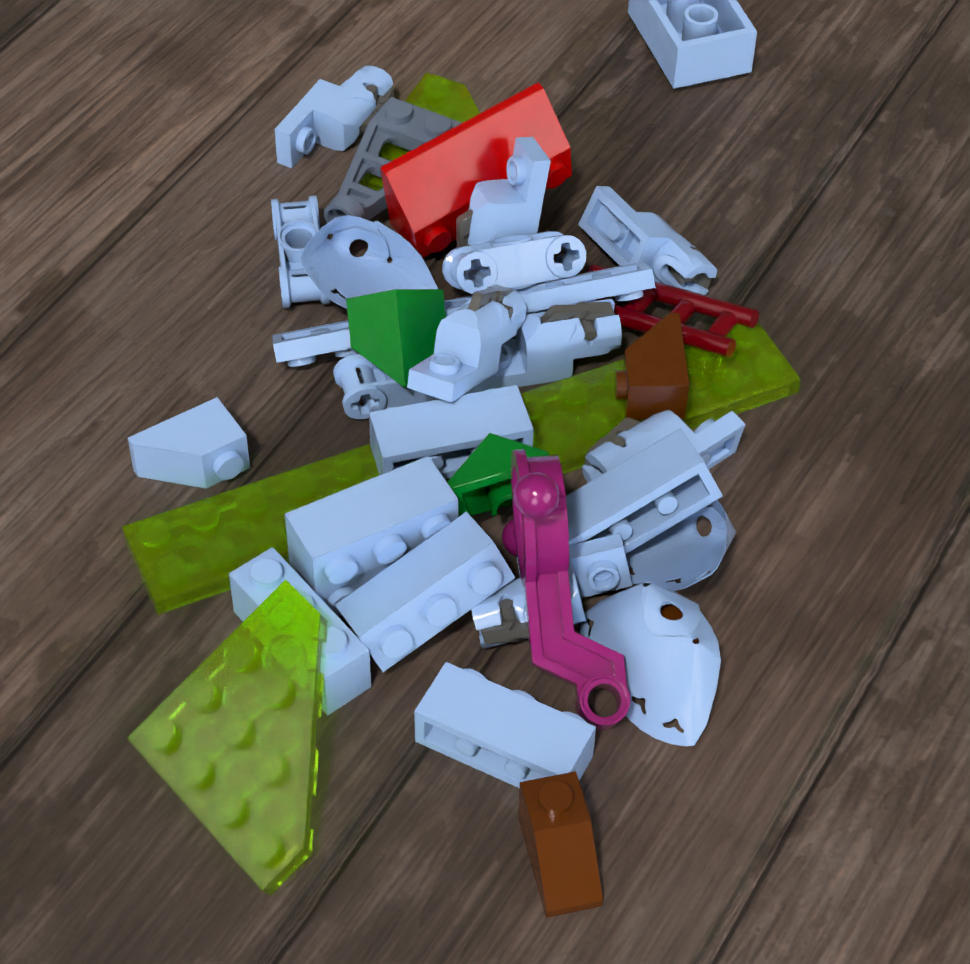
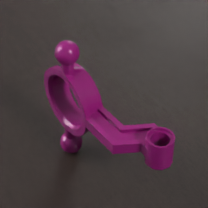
(541, 543)

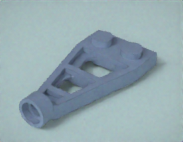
(396, 124)

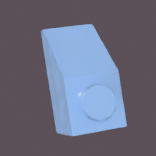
(192, 447)

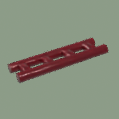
(686, 303)

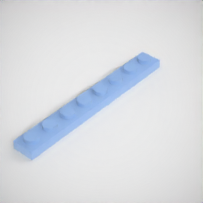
(623, 282)

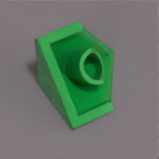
(396, 328)
(485, 476)

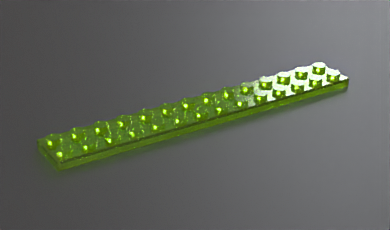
(196, 546)

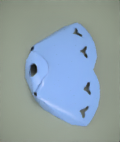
(365, 274)
(683, 551)
(660, 659)

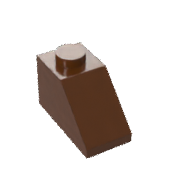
(654, 372)
(560, 843)

